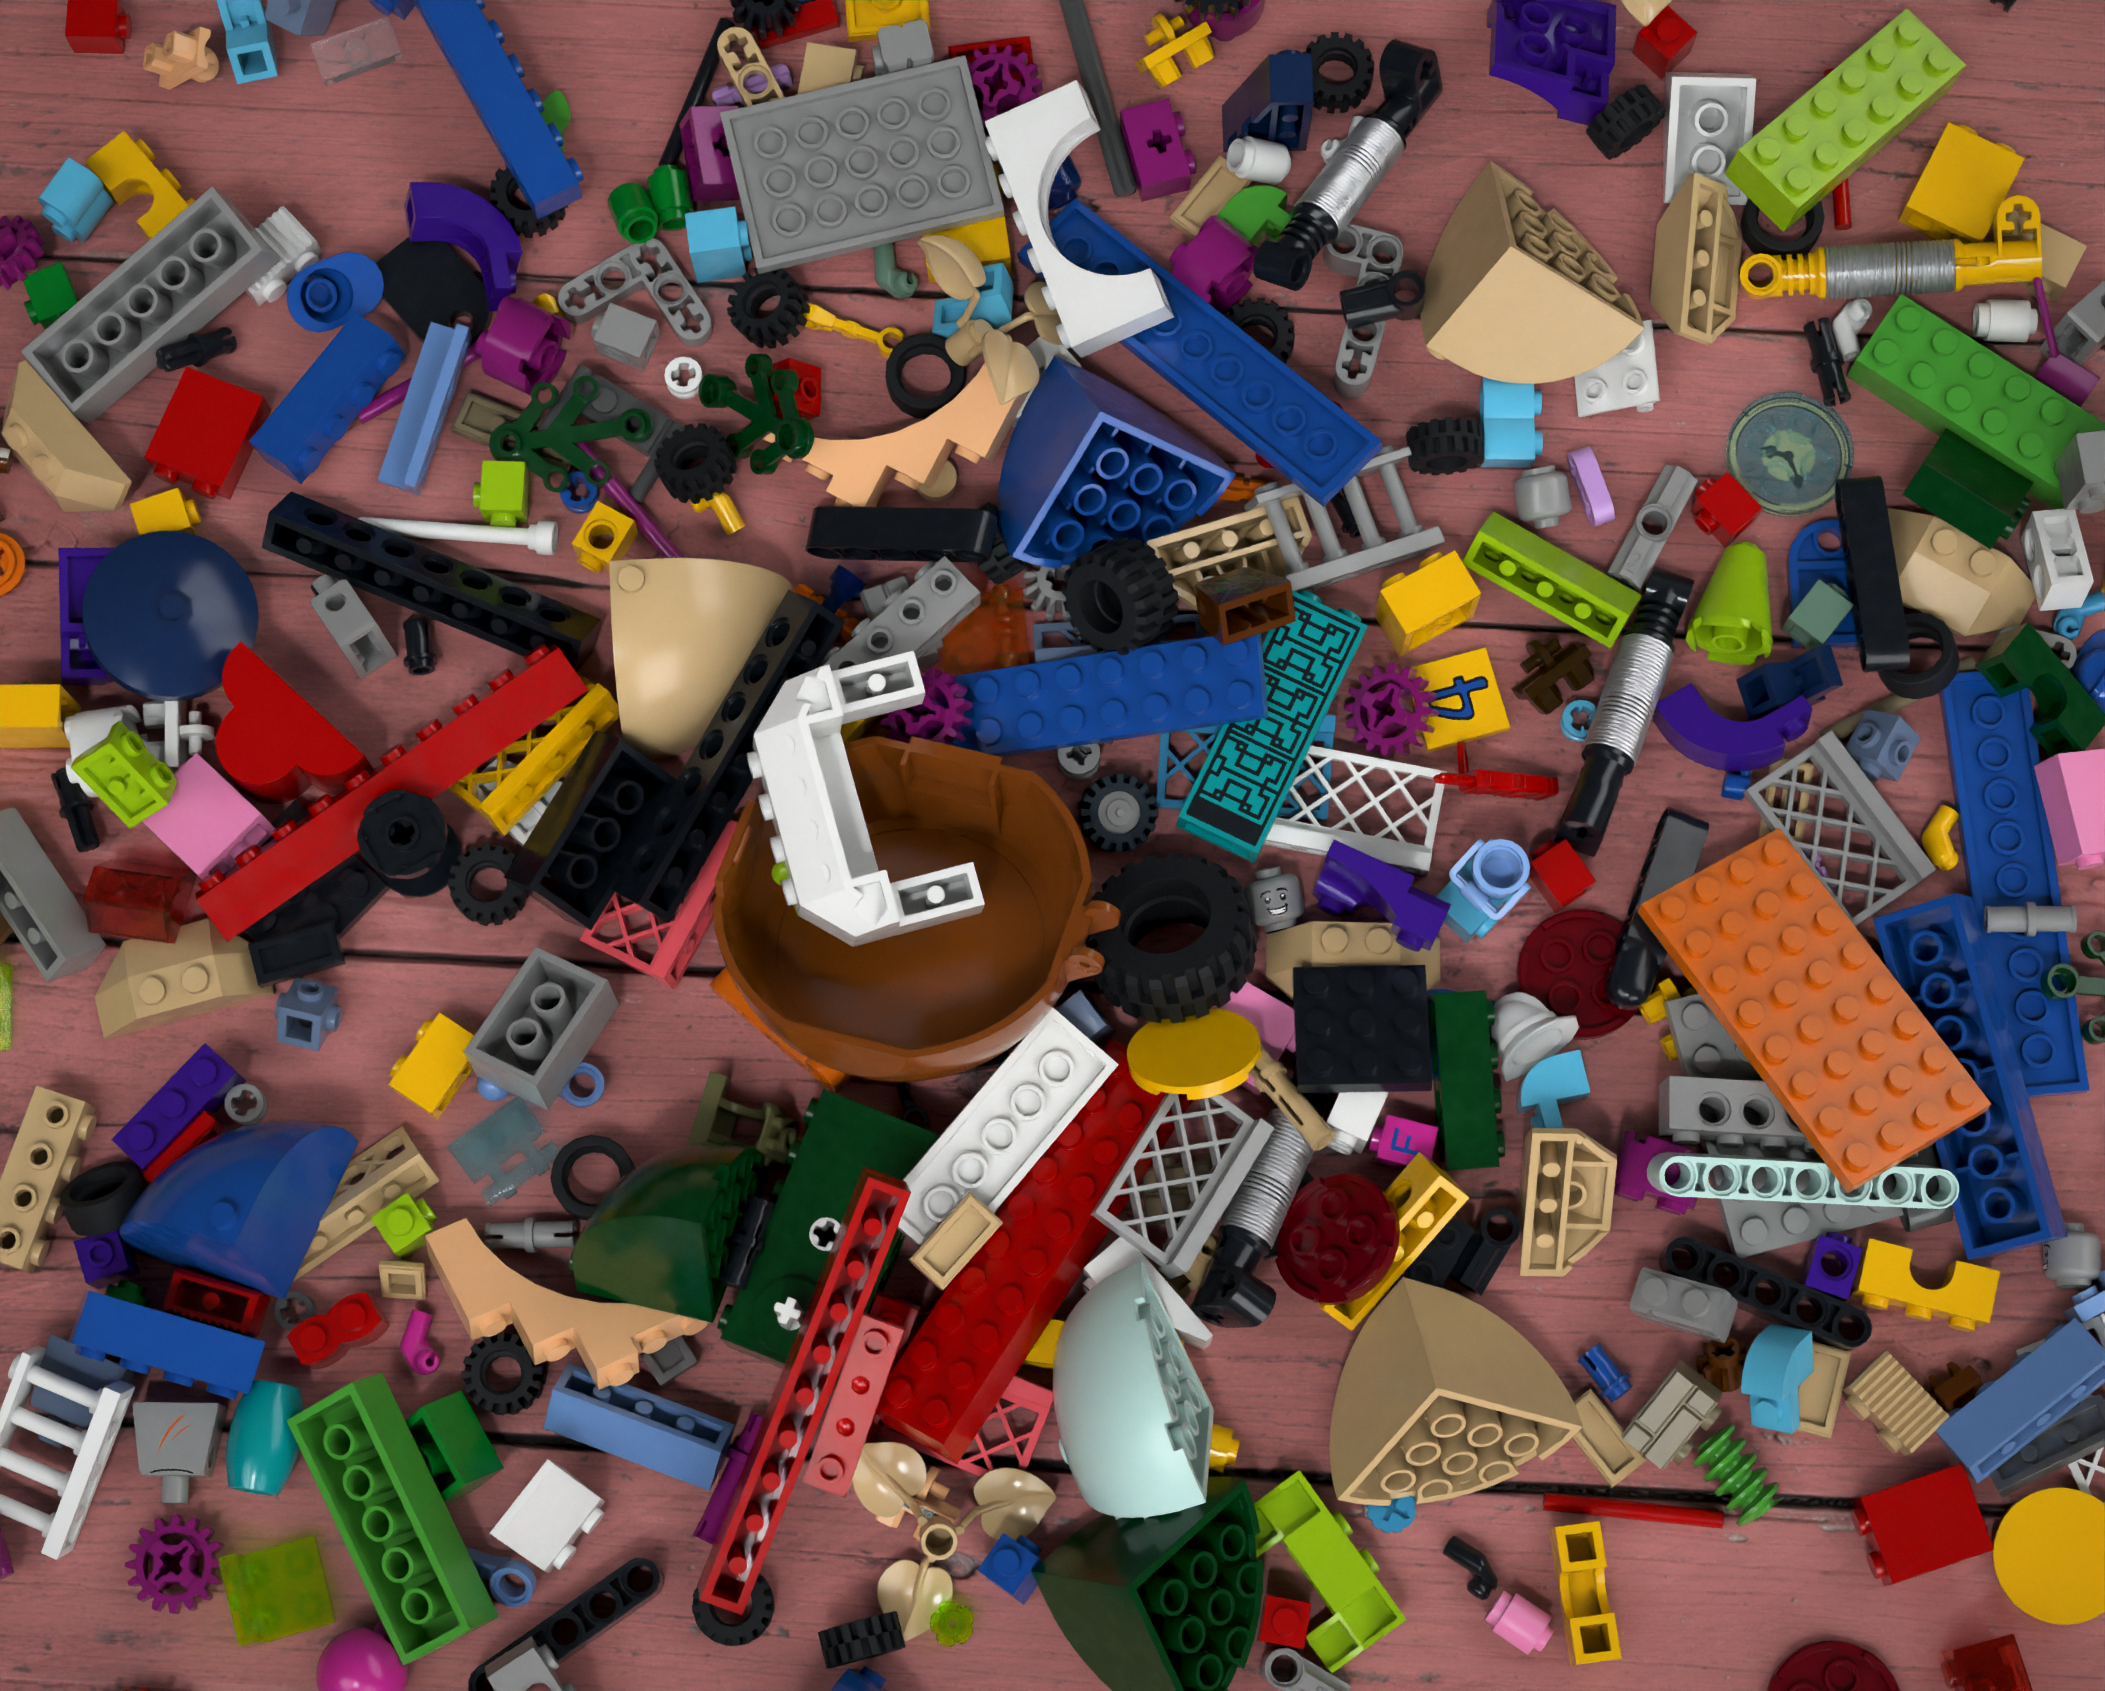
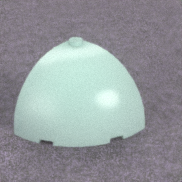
(1130, 1402)

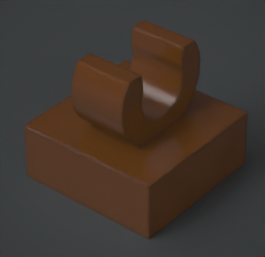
(1958, 1389)

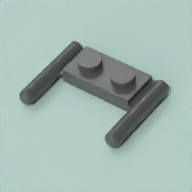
(610, 406)

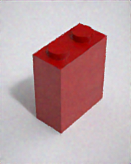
(206, 434)
(1921, 1525)

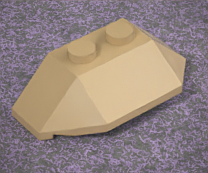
(1697, 261)
(59, 448)
(1227, 546)
(1956, 576)
(1341, 945)
(171, 982)
(1563, 1199)

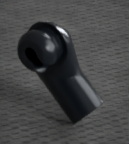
(1476, 1563)

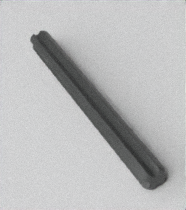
(1099, 97)

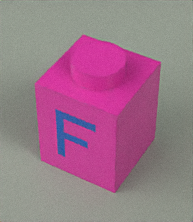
(1401, 1141)

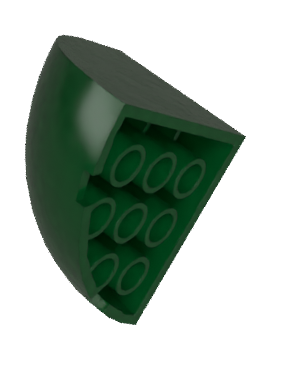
(668, 1229)
(1163, 1595)

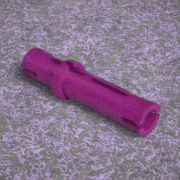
(722, 1495)

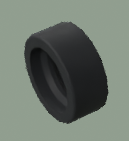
(1762, 243)
(911, 347)
(1937, 677)
(567, 1157)
(101, 1198)

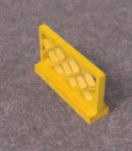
(544, 762)

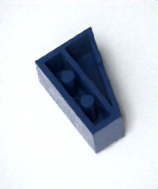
(1273, 102)

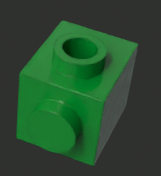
(50, 294)

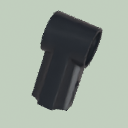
(1378, 300)
(1483, 1254)

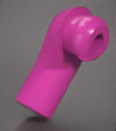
(415, 1345)

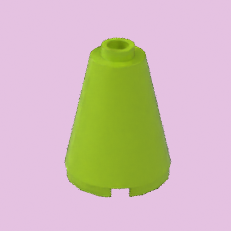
(1735, 609)

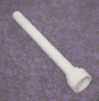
(539, 537)

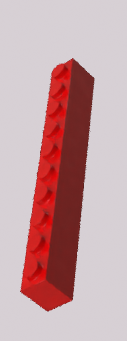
(425, 767)
(803, 1390)

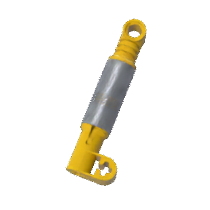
(1909, 268)

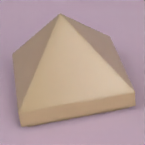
(402, 1279)

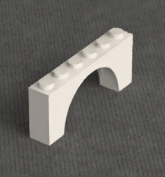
(1031, 148)

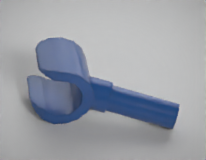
(1735, 785)

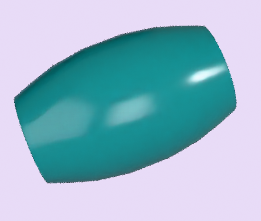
(260, 1440)

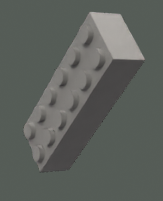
(149, 303)

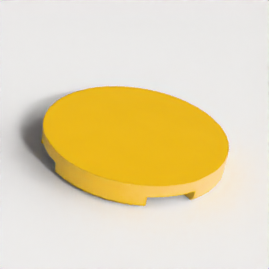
(1194, 1056)
(2053, 1555)

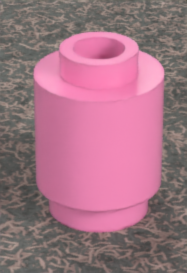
(1520, 1622)

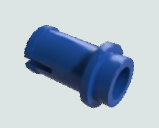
(1605, 1373)

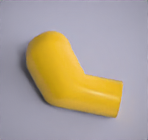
(724, 510)

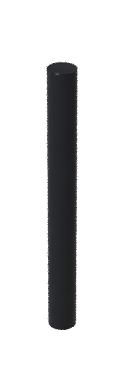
(696, 93)

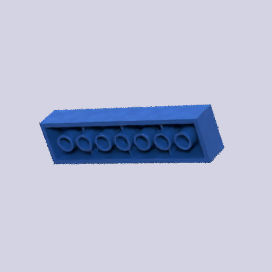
(1997, 1157)

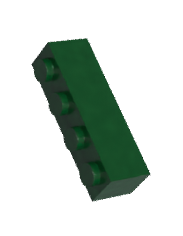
(1464, 1080)

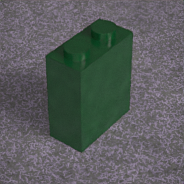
(1970, 490)

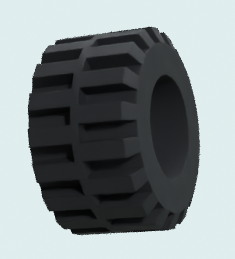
(1120, 596)

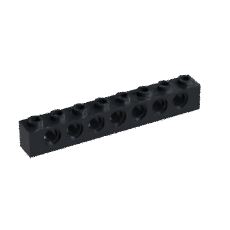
(426, 580)
(719, 767)

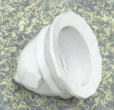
(1528, 1033)

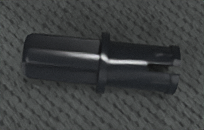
(196, 350)
(76, 809)

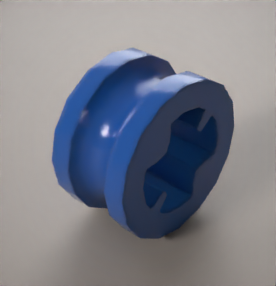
(584, 505)

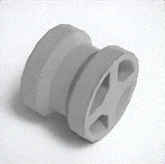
(1079, 766)

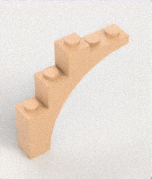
(916, 452)
(548, 1323)

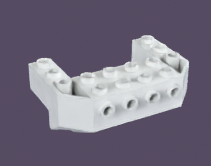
(820, 815)

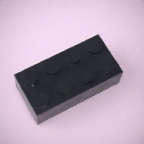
(590, 830)

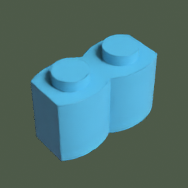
(74, 201)
(1509, 424)

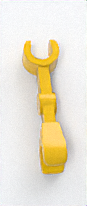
(823, 320)

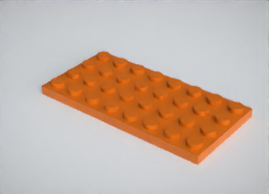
(1814, 1009)

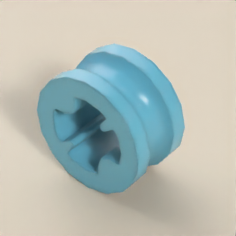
(1566, 719)

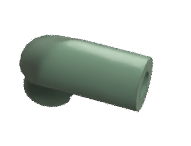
(890, 277)

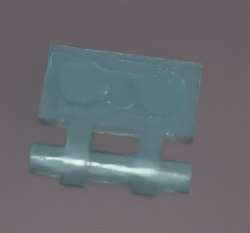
(496, 1141)

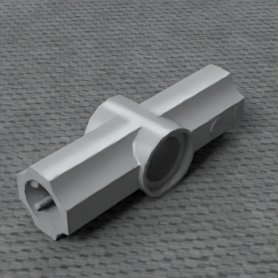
(1663, 507)

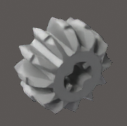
(1041, 590)

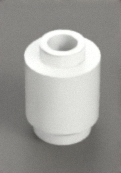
(1259, 160)
(2004, 320)

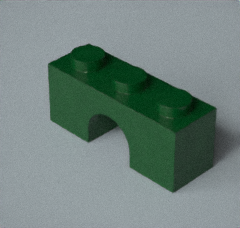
(2067, 713)

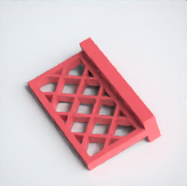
(683, 933)
(1022, 1392)

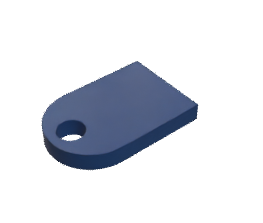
(1808, 564)

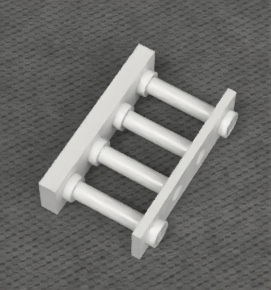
(90, 1446)

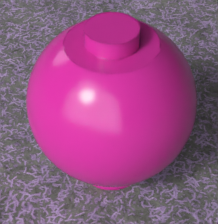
(361, 1662)

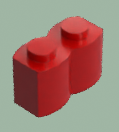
(327, 1338)

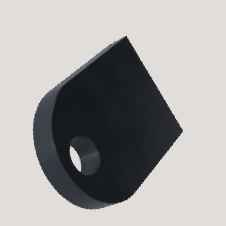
(434, 285)

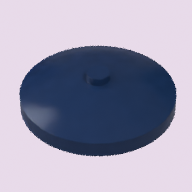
(168, 614)

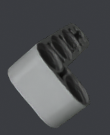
(1363, 266)

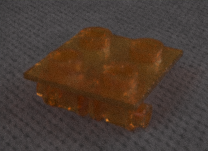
(989, 636)

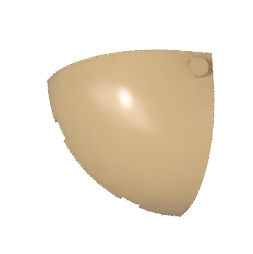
(1521, 290)
(682, 641)
(1441, 1401)

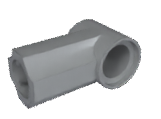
(1305, 1675)

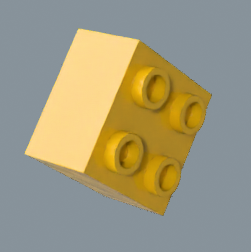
(1426, 602)

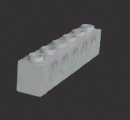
(1683, 1123)

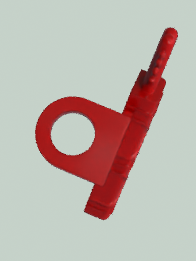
(1496, 782)

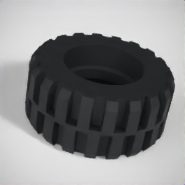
(1183, 980)

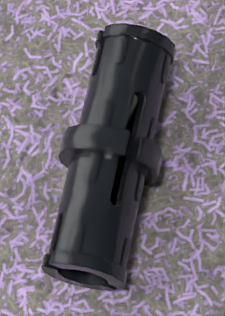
(1827, 362)
(747, 1243)

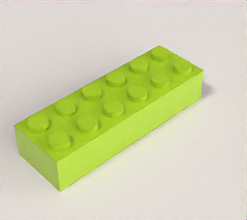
(1844, 119)

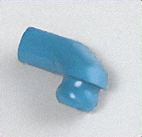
(2070, 621)

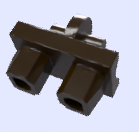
(1568, 663)

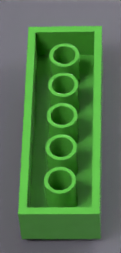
(1966, 388)
(392, 1518)

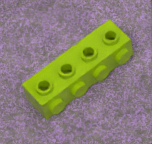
(1551, 579)

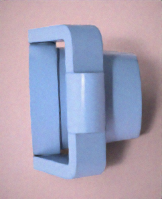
(1498, 872)

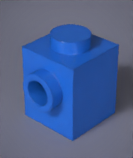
(1011, 1565)

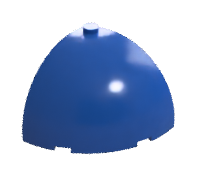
(1098, 469)
(243, 1203)

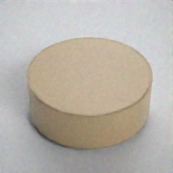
(943, 486)

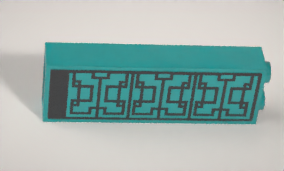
(1260, 758)

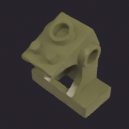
(718, 1119)

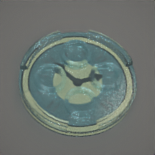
(1789, 453)

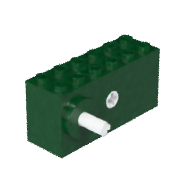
(811, 1205)

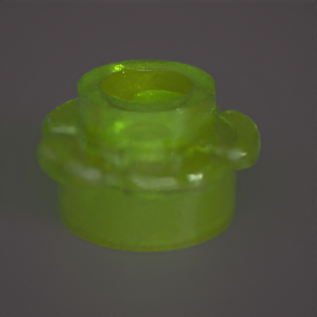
(947, 1612)

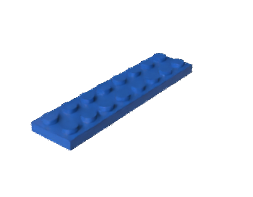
(1114, 696)

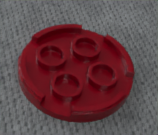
(1567, 968)
(1337, 1239)
(1832, 1668)

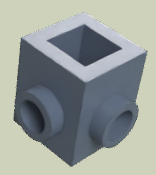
(1882, 745)
(307, 1014)

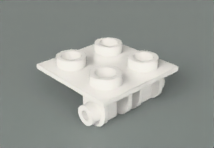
(1623, 380)

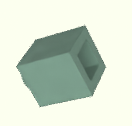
(1818, 615)

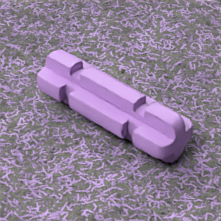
(753, 84)

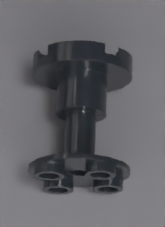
(408, 843)

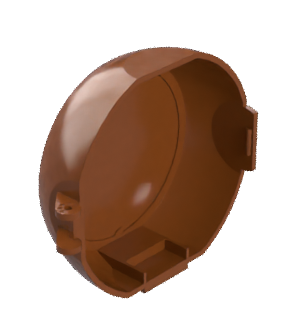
(939, 993)

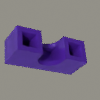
(192, 1090)

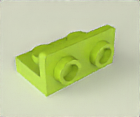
(126, 775)

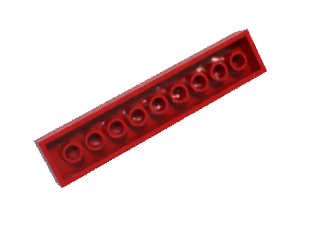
(1021, 1273)

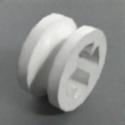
(674, 369)

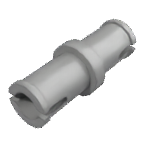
(2030, 919)
(531, 1234)

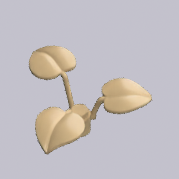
(1008, 362)
(888, 1476)

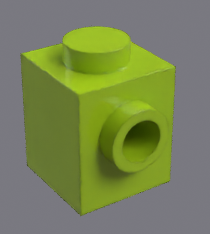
(503, 493)
(405, 1224)

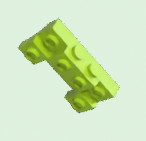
(1332, 1566)

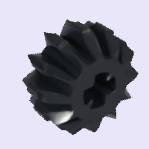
(766, 18)

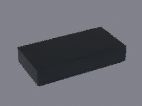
(296, 954)

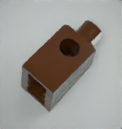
(1243, 604)

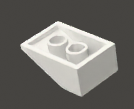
(1704, 127)
(1123, 1254)
(549, 1517)

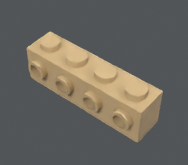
(37, 1173)

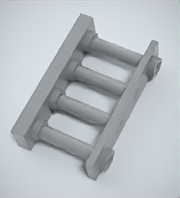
(1375, 551)

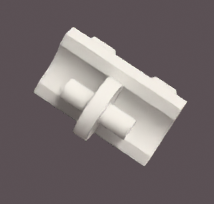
(173, 717)

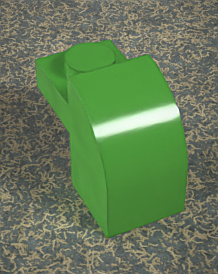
(1257, 212)

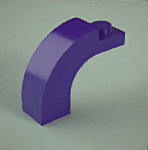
(471, 223)
(1727, 743)

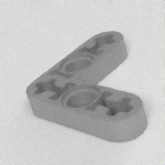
(637, 277)

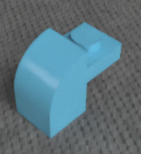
(248, 40)
(993, 306)
(1550, 1084)
(1771, 1376)

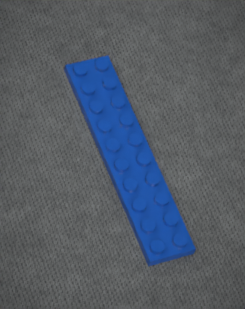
(1225, 368)
(2012, 863)

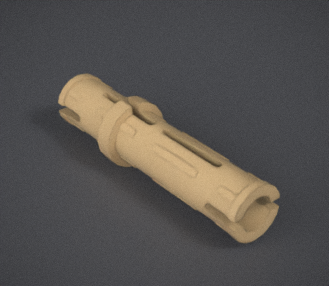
(1272, 1079)

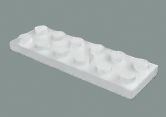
(1006, 1124)

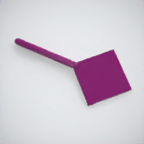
(2059, 371)

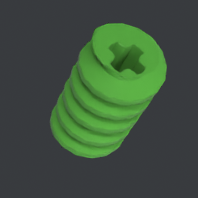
(1736, 1475)

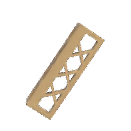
(355, 1204)

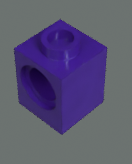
(1848, 1255)
(105, 1259)

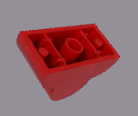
(276, 739)

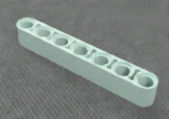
(1781, 1184)

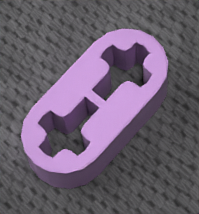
(1590, 486)

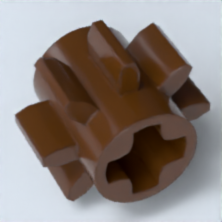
(1722, 1363)

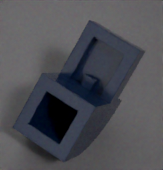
(1782, 682)

